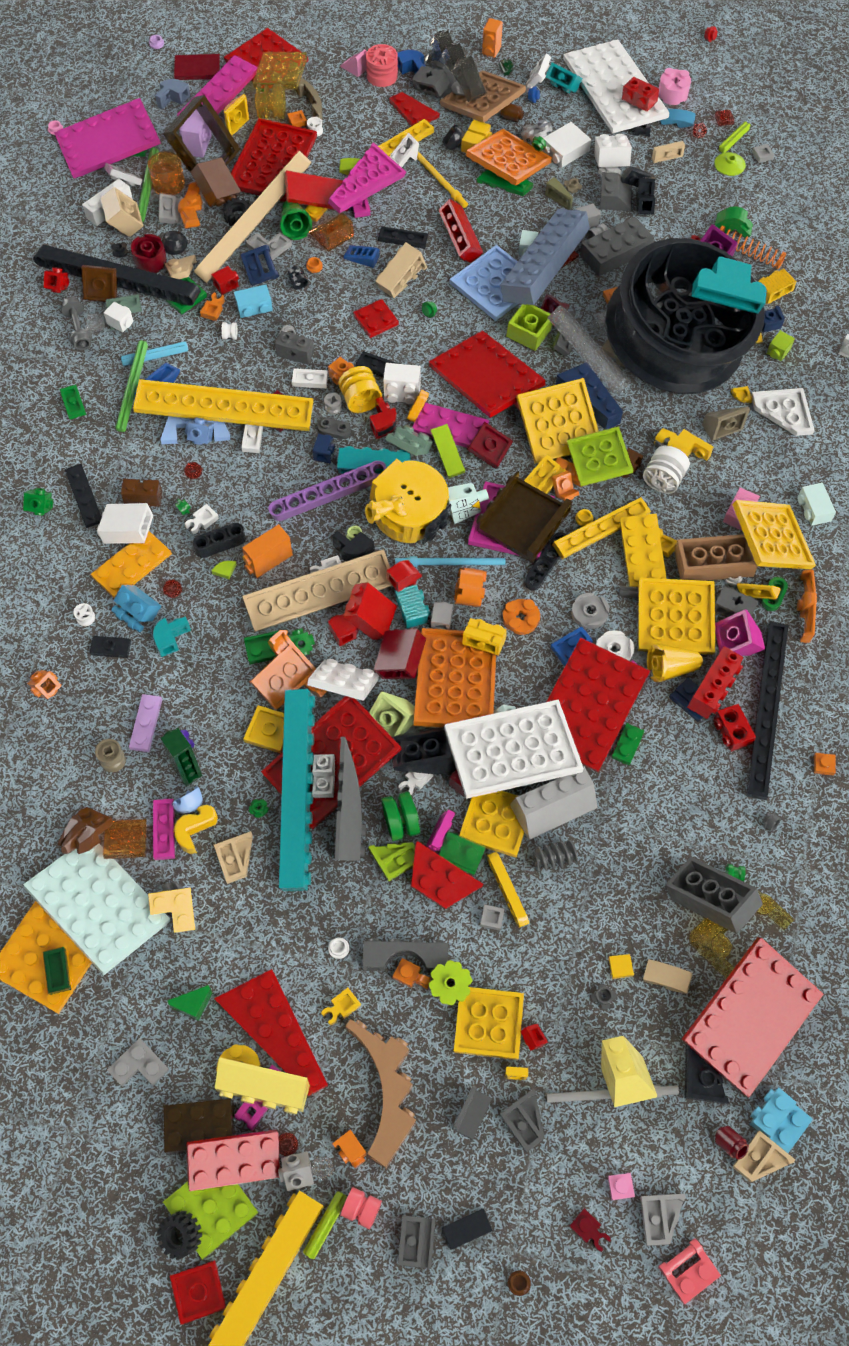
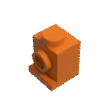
(351, 1149)

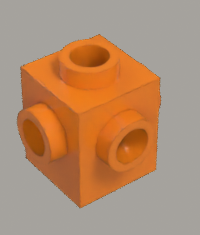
(337, 369)
(49, 687)

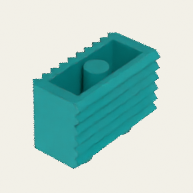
(412, 606)

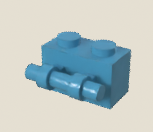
(137, 604)

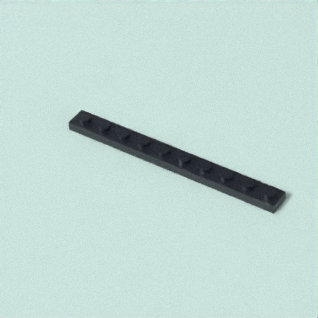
(767, 711)

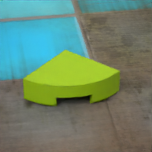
(224, 569)

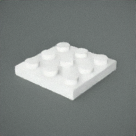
(343, 679)

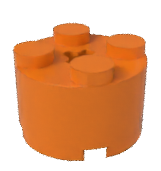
(469, 587)

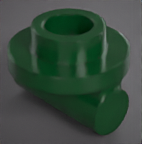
(506, 66)

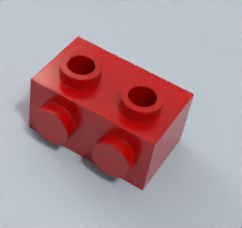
(640, 94)

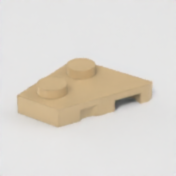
(180, 267)

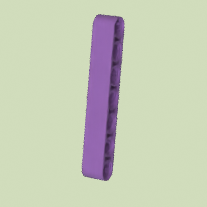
(318, 490)

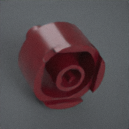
(148, 253)

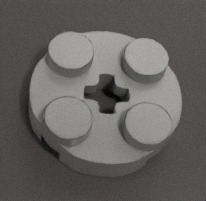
(536, 130)
(596, 603)

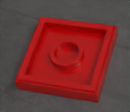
(198, 1292)

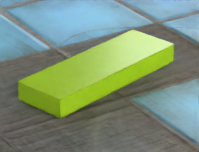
(448, 451)

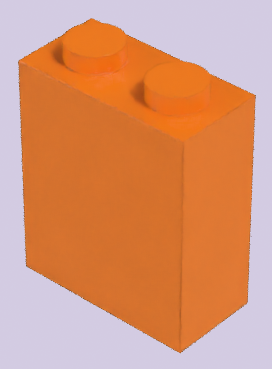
(267, 551)

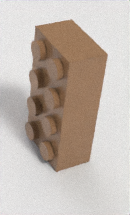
(714, 558)

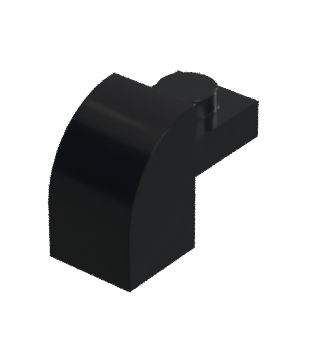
(645, 195)
(357, 547)

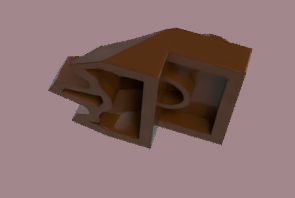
(83, 831)

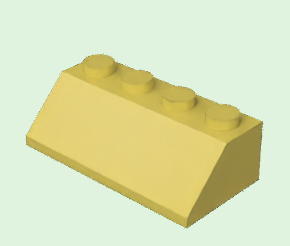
(261, 1085)

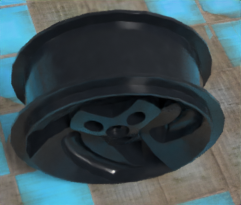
(678, 352)

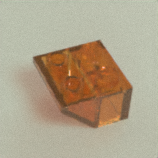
(333, 231)

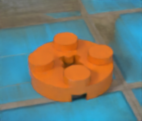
(527, 608)

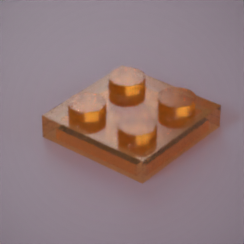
(125, 839)

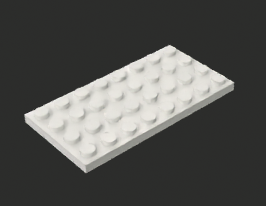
(604, 73)

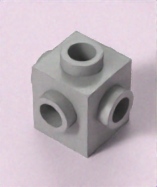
(296, 1171)

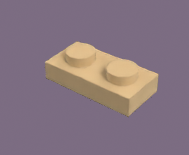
(668, 152)

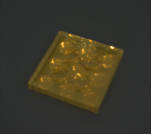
(280, 69)

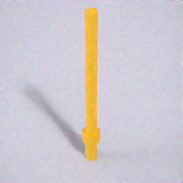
(455, 194)

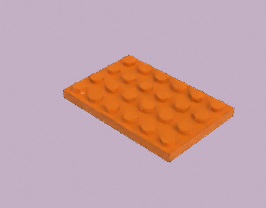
(452, 680)

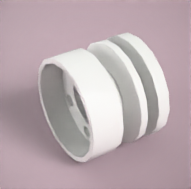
(666, 469)

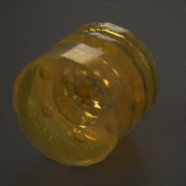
(270, 101)

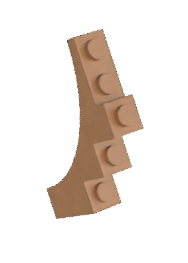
(394, 1123)

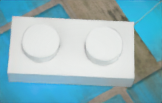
(310, 378)
(252, 438)

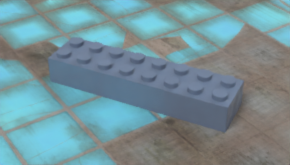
(545, 257)

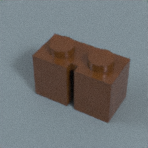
(141, 492)

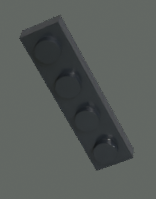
(83, 495)

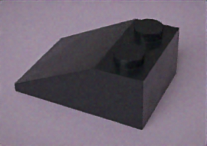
(424, 752)

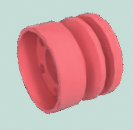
(382, 65)

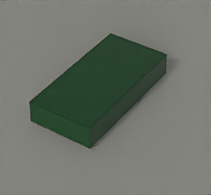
(57, 970)

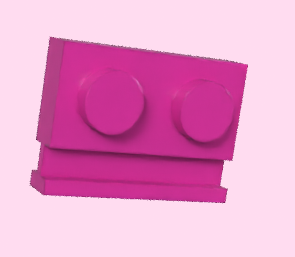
(441, 828)

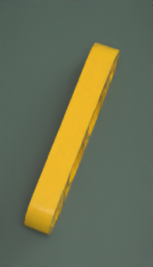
(507, 889)

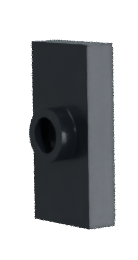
(110, 646)

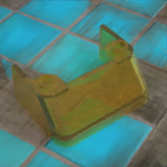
(714, 946)

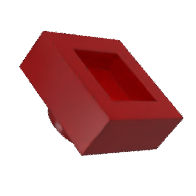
(533, 1037)

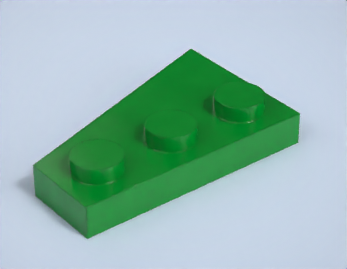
(494, 181)

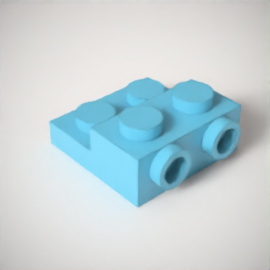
(780, 1119)

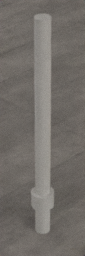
(603, 1094)

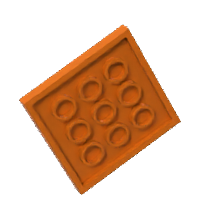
(508, 156)

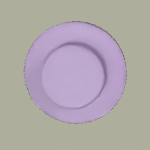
(156, 42)

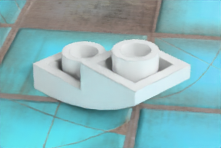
(323, 776)

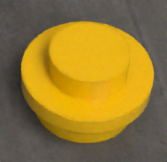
(583, 517)

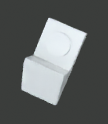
(407, 148)

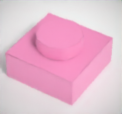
(621, 1186)

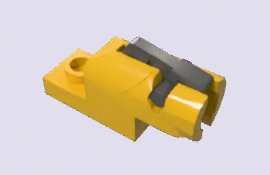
(685, 442)

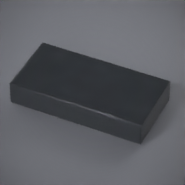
(467, 1229)

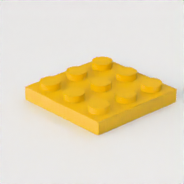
(493, 823)
(489, 1024)

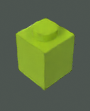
(780, 345)

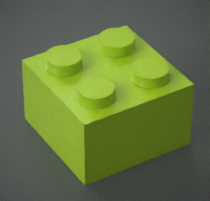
(529, 326)

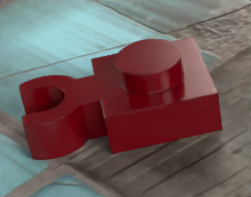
(587, 1228)

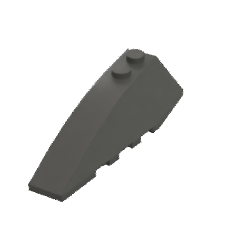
(349, 813)

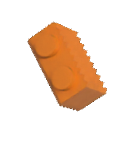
(492, 37)

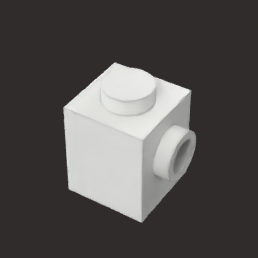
(118, 317)

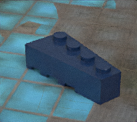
(605, 408)

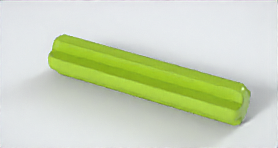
(734, 137)
(325, 1225)

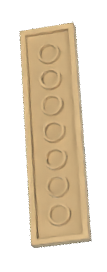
(315, 590)

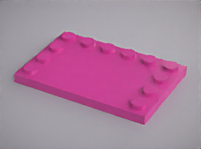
(107, 138)

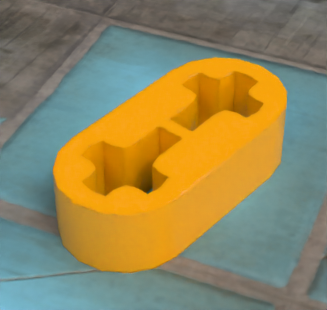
(417, 405)

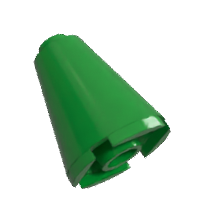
(295, 221)

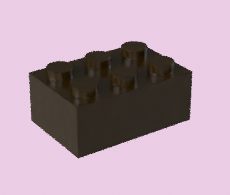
(196, 1122)

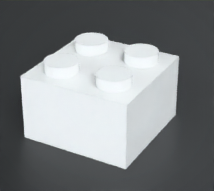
(612, 150)
(401, 383)

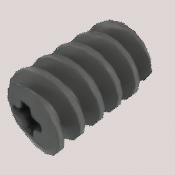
(554, 855)

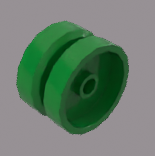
(398, 816)

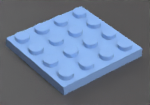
(482, 282)

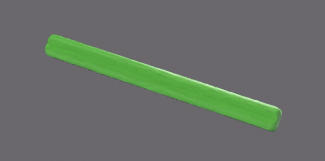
(146, 188)
(131, 386)

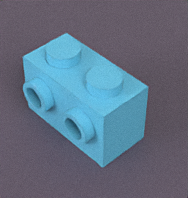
(253, 301)

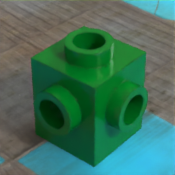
(37, 501)
(299, 634)

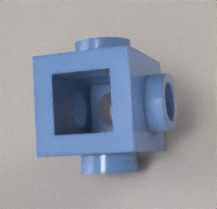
(199, 431)

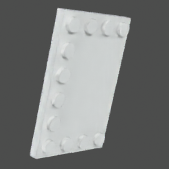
(513, 748)

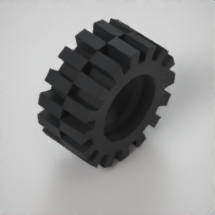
(233, 206)
(169, 1237)

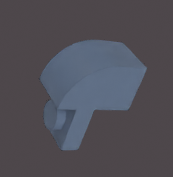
(172, 90)

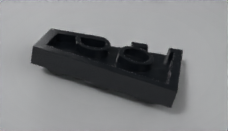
(702, 1080)

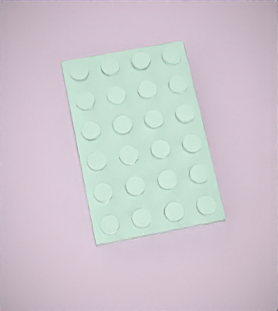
(96, 906)

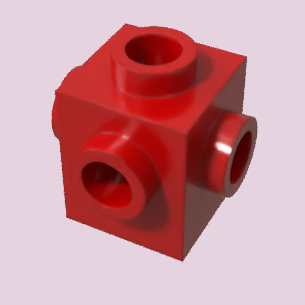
(56, 280)

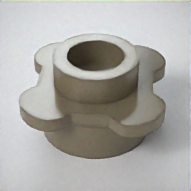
(572, 185)

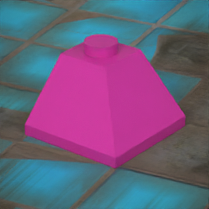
(739, 634)

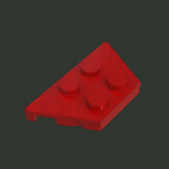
(439, 878)

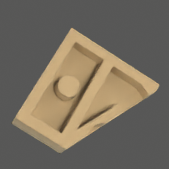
(235, 856)
(762, 1158)

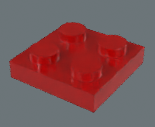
(375, 318)

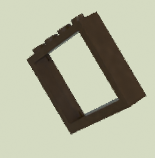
(213, 122)

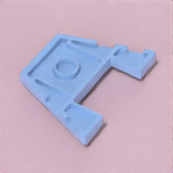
(169, 434)

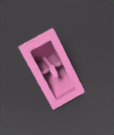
(356, 63)

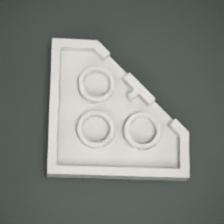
(785, 408)

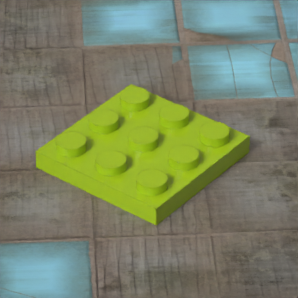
(600, 456)
(218, 1211)

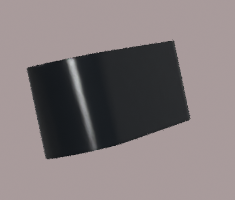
(211, 543)

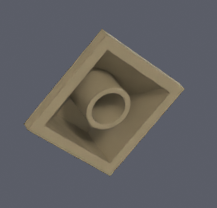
(725, 422)

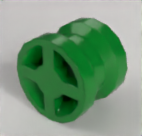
(737, 872)

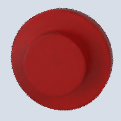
(710, 33)

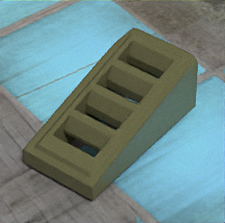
(558, 193)

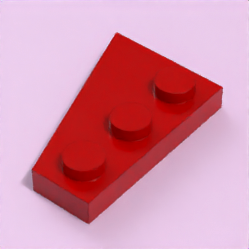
(412, 110)

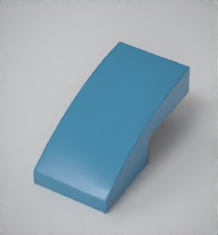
(681, 117)

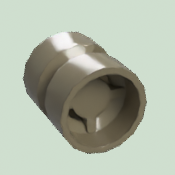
(110, 755)

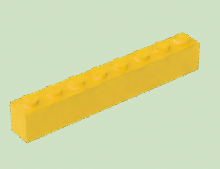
(267, 1272)

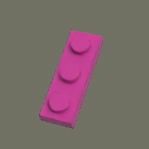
(163, 829)

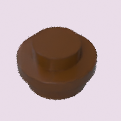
(519, 1283)

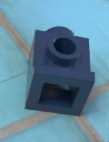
(773, 319)
(323, 448)

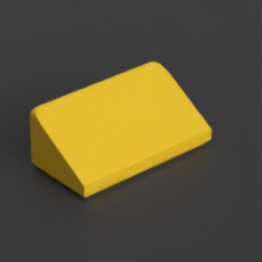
(759, 591)

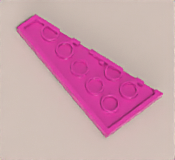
(367, 177)

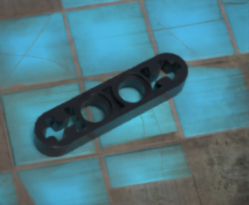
(543, 560)

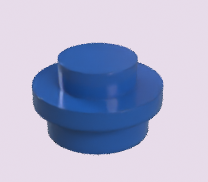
(533, 94)

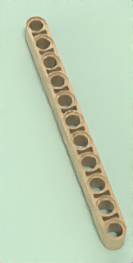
(249, 220)

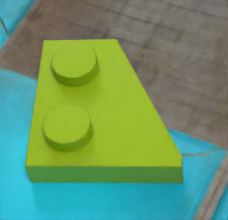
(393, 858)

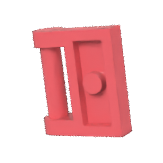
(695, 1277)

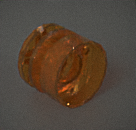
(166, 173)

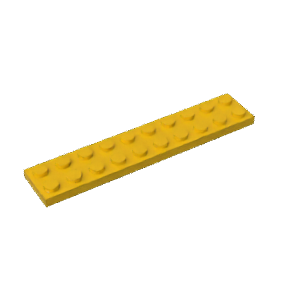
(223, 405)

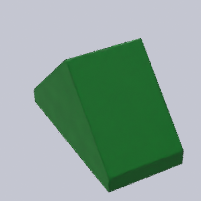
(192, 1003)

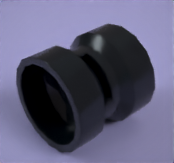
(297, 277)

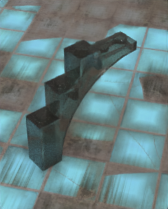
(456, 61)

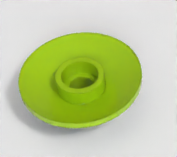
(730, 164)

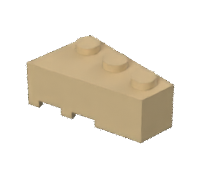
(400, 270)

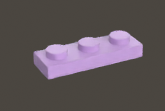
(145, 723)

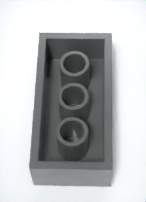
(615, 246)
(714, 894)

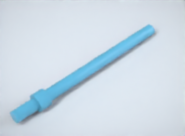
(452, 561)

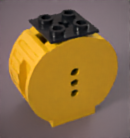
(424, 501)

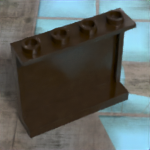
(522, 518)

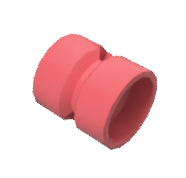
(361, 1208)

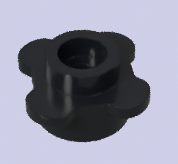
(119, 249)

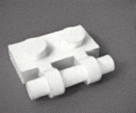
(538, 73)

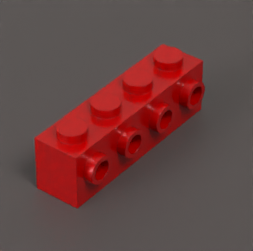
(460, 231)
(715, 682)

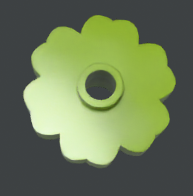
(439, 987)

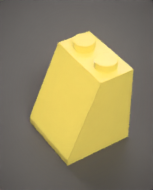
(625, 1072)

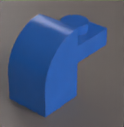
(410, 61)

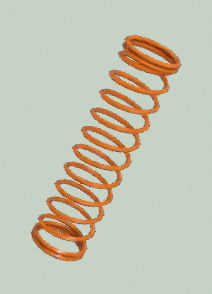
(779, 262)

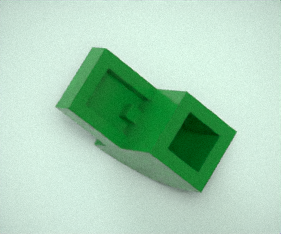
(734, 218)

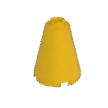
(671, 662)

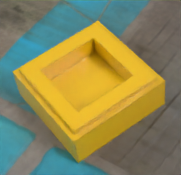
(621, 966)
(516, 1073)

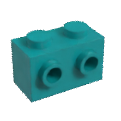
(563, 77)

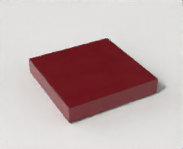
(490, 445)

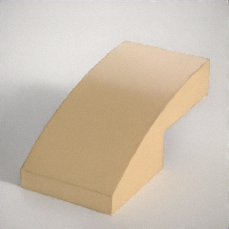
(667, 976)

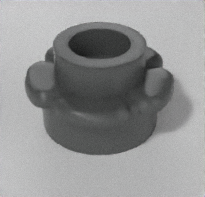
(771, 821)

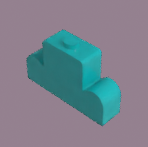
(730, 285)

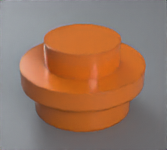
(314, 265)

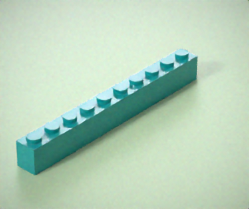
(296, 791)

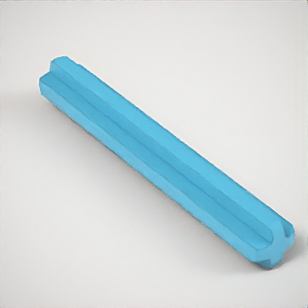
(157, 353)

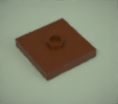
(99, 283)

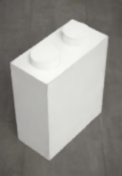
(567, 144)
(125, 523)

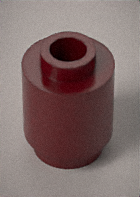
(731, 1142)

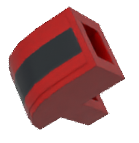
(384, 421)

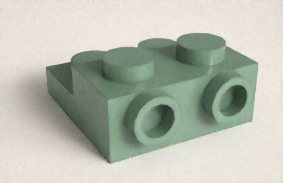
(410, 441)

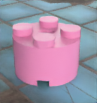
(674, 86)

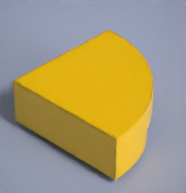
(742, 393)

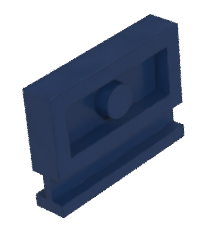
(683, 695)

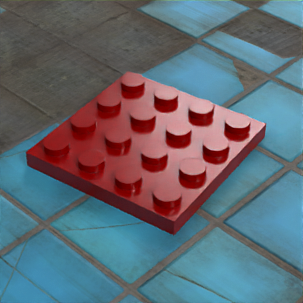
(263, 42)

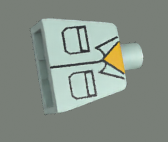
(465, 501)

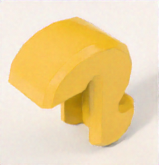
(192, 824)

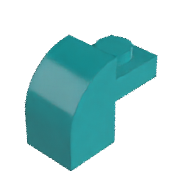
(165, 634)

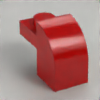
(403, 575)

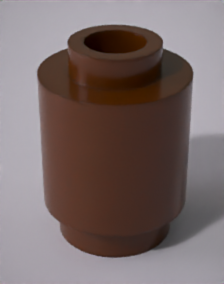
(512, 112)

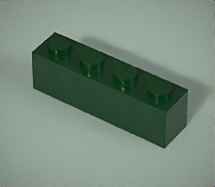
(181, 756)

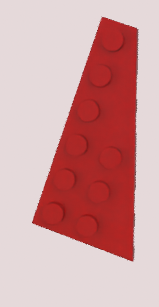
(269, 1020)

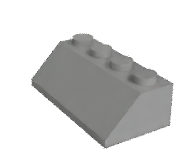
(555, 803)

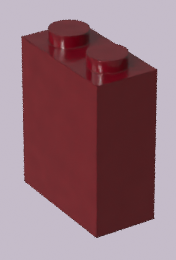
(400, 654)

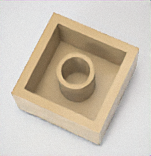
(121, 212)

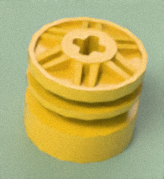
(359, 389)

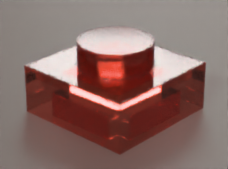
(724, 117)

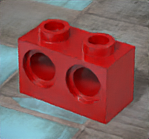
(738, 726)

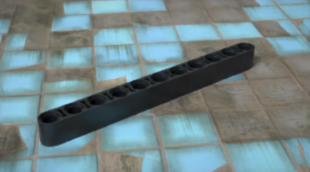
(127, 277)

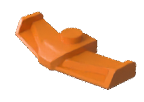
(189, 205)
(807, 605)

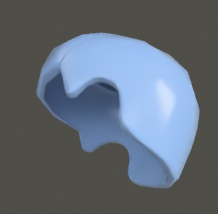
(189, 802)

